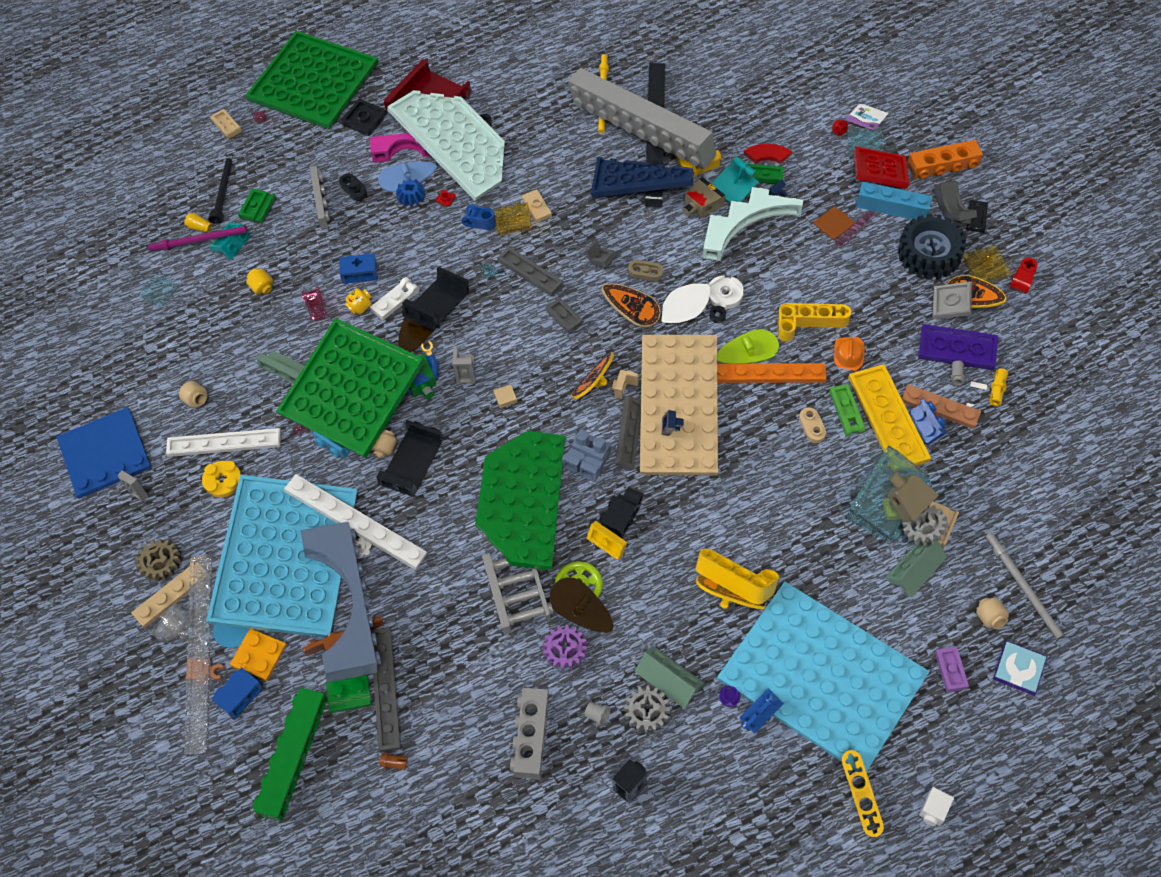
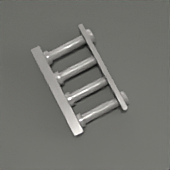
(502, 601)

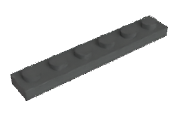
(386, 693)

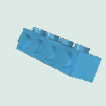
(893, 201)

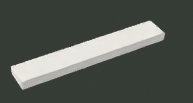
(223, 442)

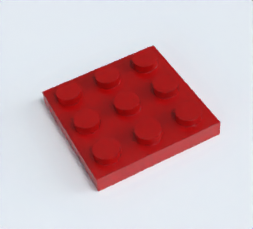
(881, 167)

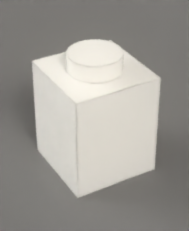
(936, 807)

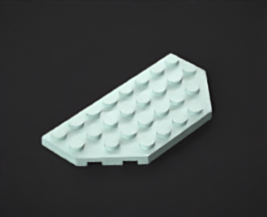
(454, 138)

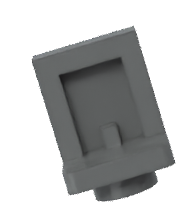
(599, 256)

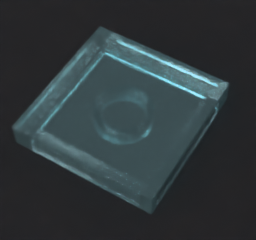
(864, 138)

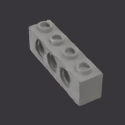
(532, 766)

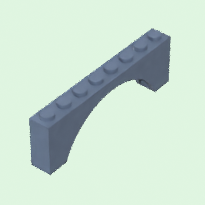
(354, 651)

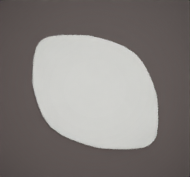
(685, 303)

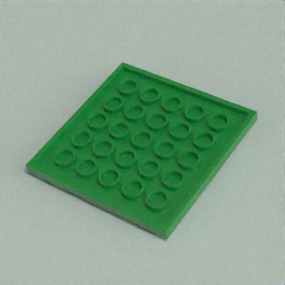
(312, 79)
(350, 387)

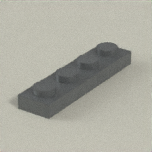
(530, 271)
(628, 433)

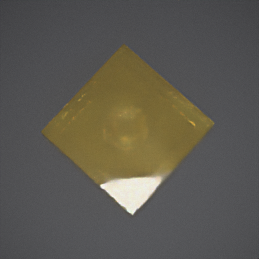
(986, 264)

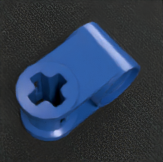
(480, 217)

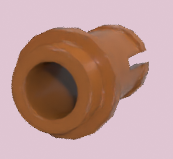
(393, 761)

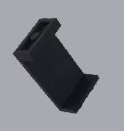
(437, 299)
(411, 459)

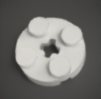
(727, 301)

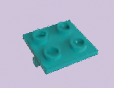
(736, 180)

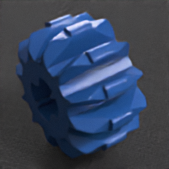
(410, 192)

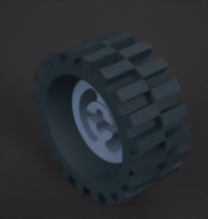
(945, 241)

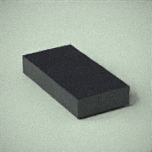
(978, 223)

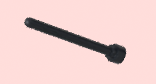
(216, 215)

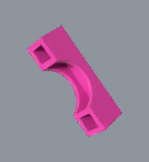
(386, 146)

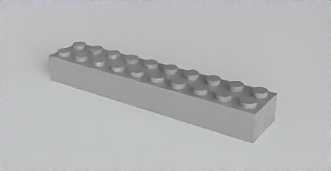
(643, 118)

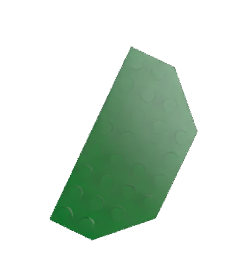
(522, 498)

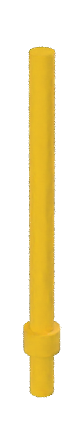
(603, 70)

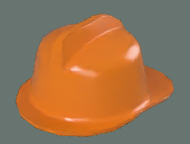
(849, 353)

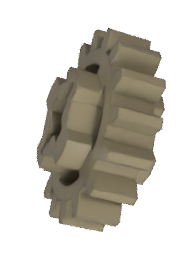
(158, 560)

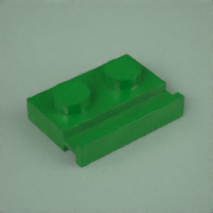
(257, 206)
(348, 694)

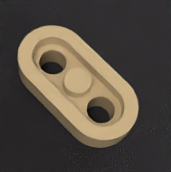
(812, 423)

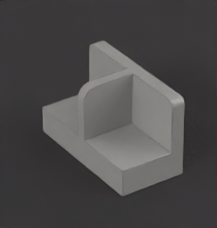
(463, 367)

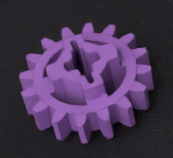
(555, 646)

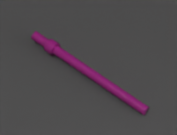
(168, 244)

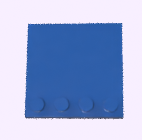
(103, 450)

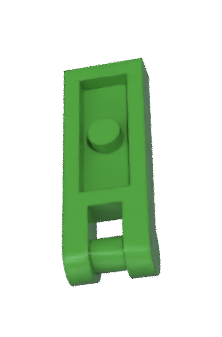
(847, 409)

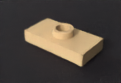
(226, 124)
(537, 206)

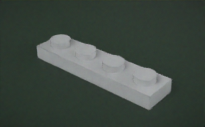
(319, 191)

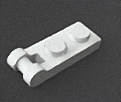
(394, 298)

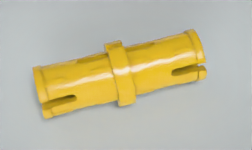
(998, 387)

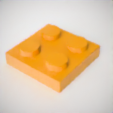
(258, 654)

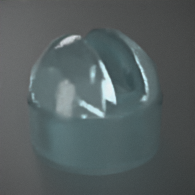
(488, 270)

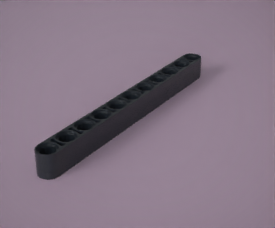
(655, 154)

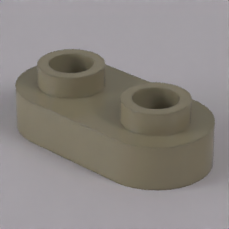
(645, 270)

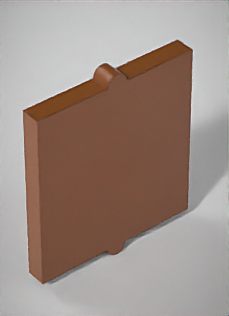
(834, 223)

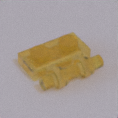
(515, 221)

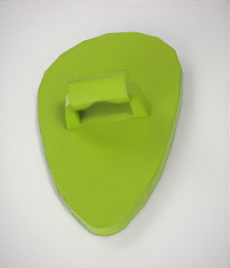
(749, 348)

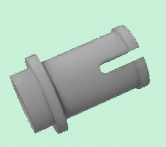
(957, 377)

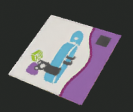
(866, 116)

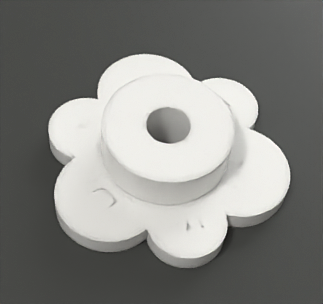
(365, 546)

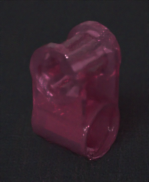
(314, 304)

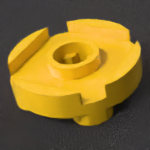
(214, 471)

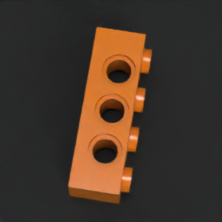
(945, 159)

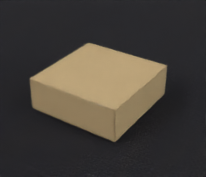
(505, 396)

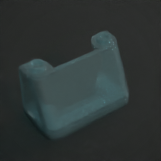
(872, 506)

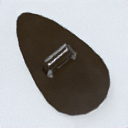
(412, 335)
(580, 605)

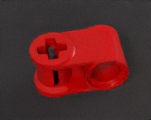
(1024, 276)

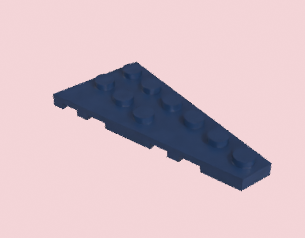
(634, 176)

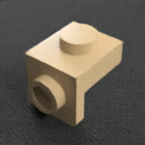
(624, 378)

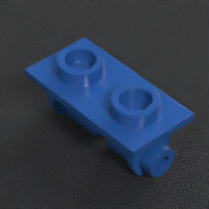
(761, 711)

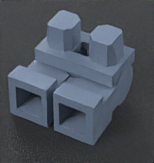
(587, 456)

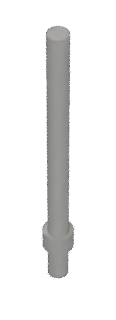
(1001, 551)

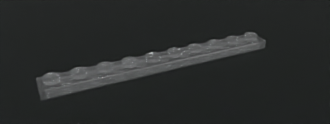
(198, 658)

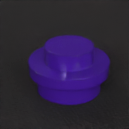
(729, 696)

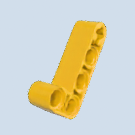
(816, 316)
(737, 579)

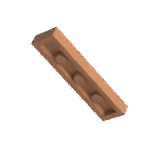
(945, 407)

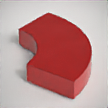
(767, 152)

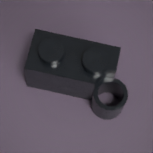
(622, 511)

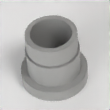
(597, 713)

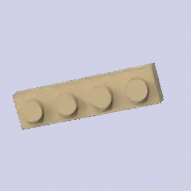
(163, 599)

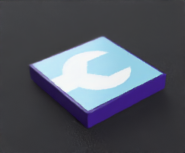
(1020, 668)

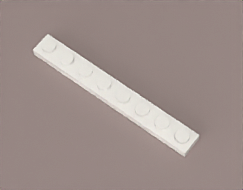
(362, 525)

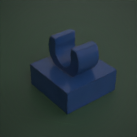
(777, 189)
(671, 423)

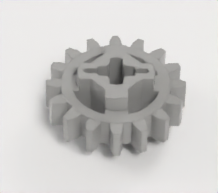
(926, 526)
(655, 709)

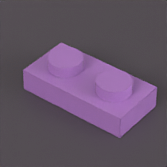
(951, 669)

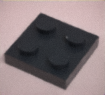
(363, 117)

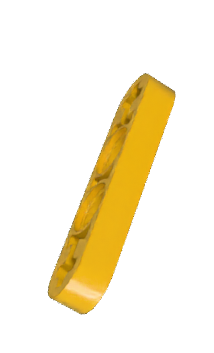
(865, 792)

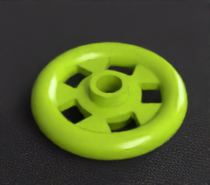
(580, 567)

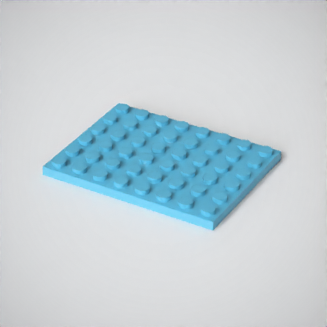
(263, 564)
(830, 674)

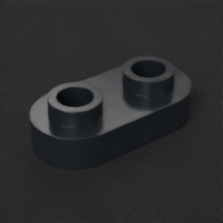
(354, 187)

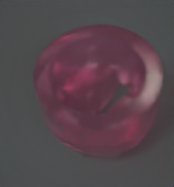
(258, 115)

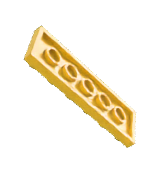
(888, 413)

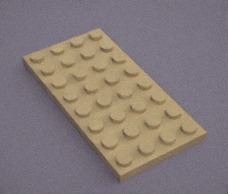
(679, 377)

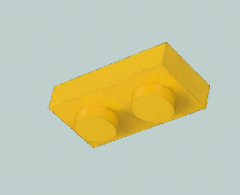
(606, 540)

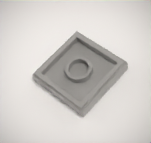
(952, 300)

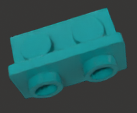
(231, 244)

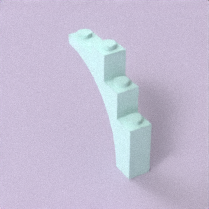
(741, 214)

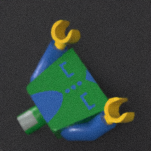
(426, 377)

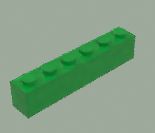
(290, 755)

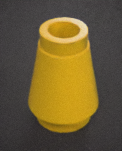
(196, 222)

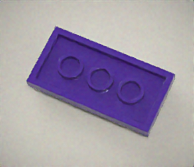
(953, 345)

